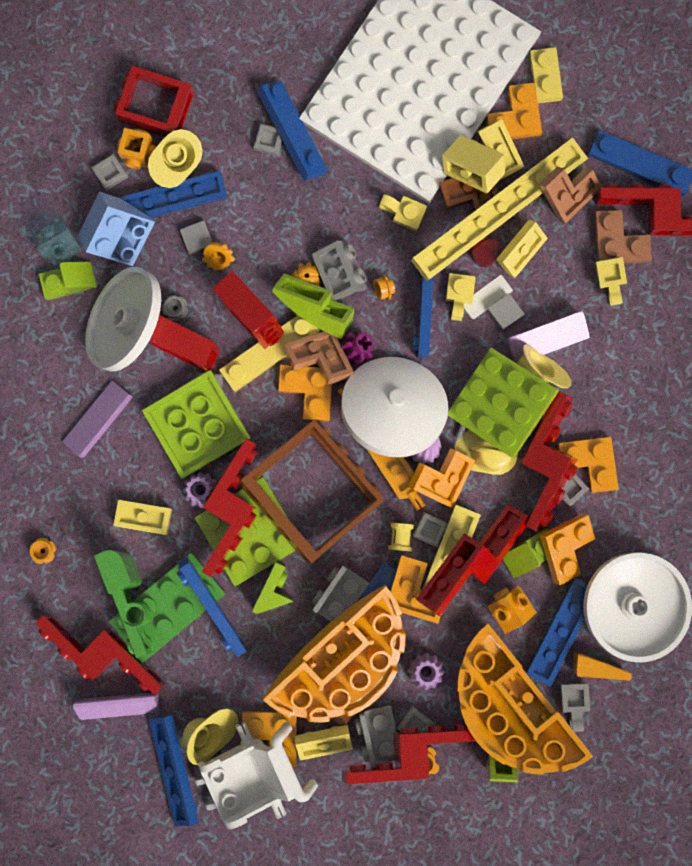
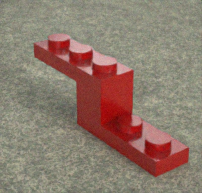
(662, 203)
(550, 462)
(231, 508)
(473, 559)
(99, 654)
(409, 753)

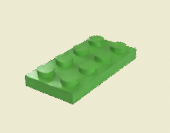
(171, 607)

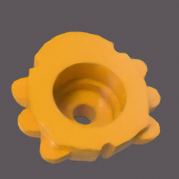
(217, 260)
(308, 269)

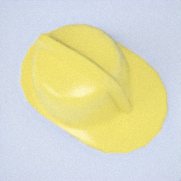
(174, 158)
(543, 367)
(486, 456)
(208, 735)

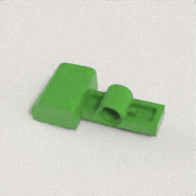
(119, 577)

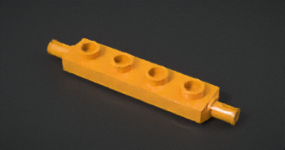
(397, 474)

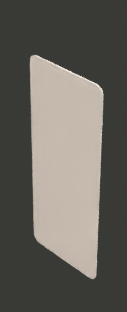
(488, 296)

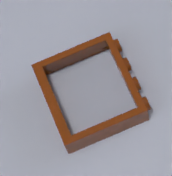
(338, 455)

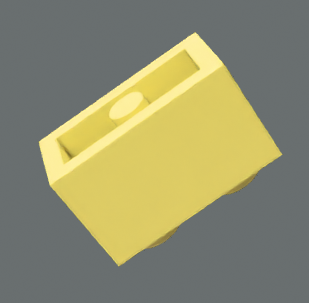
(473, 164)

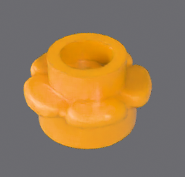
(383, 287)
(35, 551)

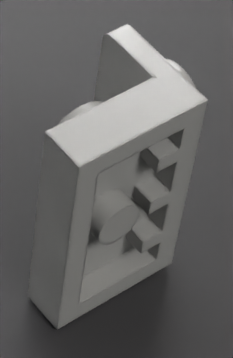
(340, 269)
(341, 594)
(378, 728)

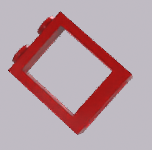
(179, 109)
(248, 310)
(184, 344)

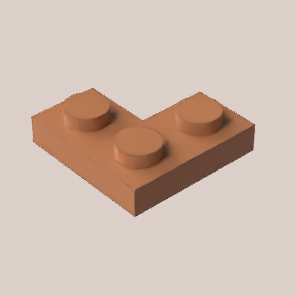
(569, 196)
(612, 242)
(320, 349)

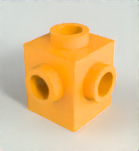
(131, 142)
(511, 608)

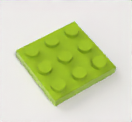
(502, 402)
(196, 424)
(260, 544)

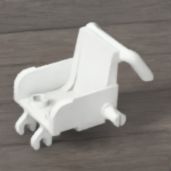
(252, 778)

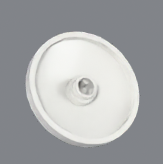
(123, 319)
(394, 407)
(637, 607)

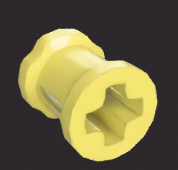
(401, 537)

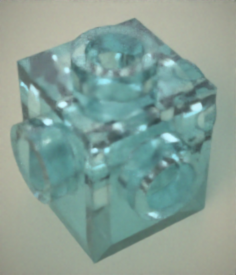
(57, 242)

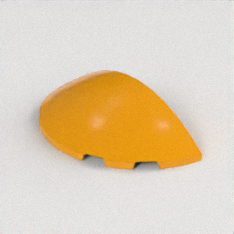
(344, 663)
(511, 714)

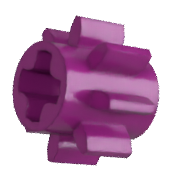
(358, 346)

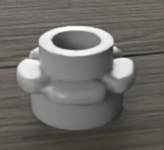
(172, 301)

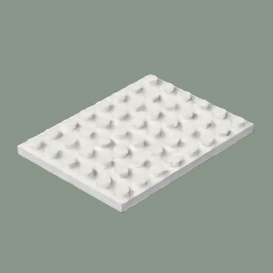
(418, 83)

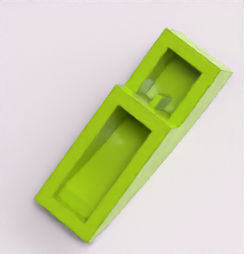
(314, 305)

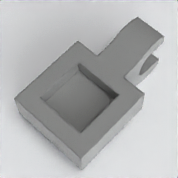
(575, 700)

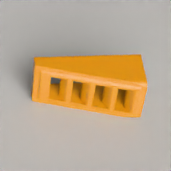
(589, 667)

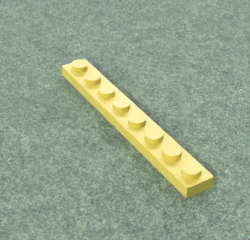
(495, 211)

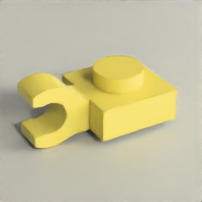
(407, 213)
(611, 275)
(460, 292)

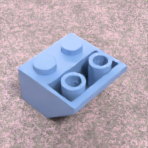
(115, 229)

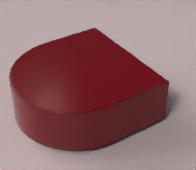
(485, 252)

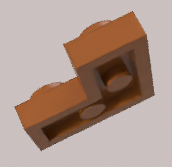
(458, 193)

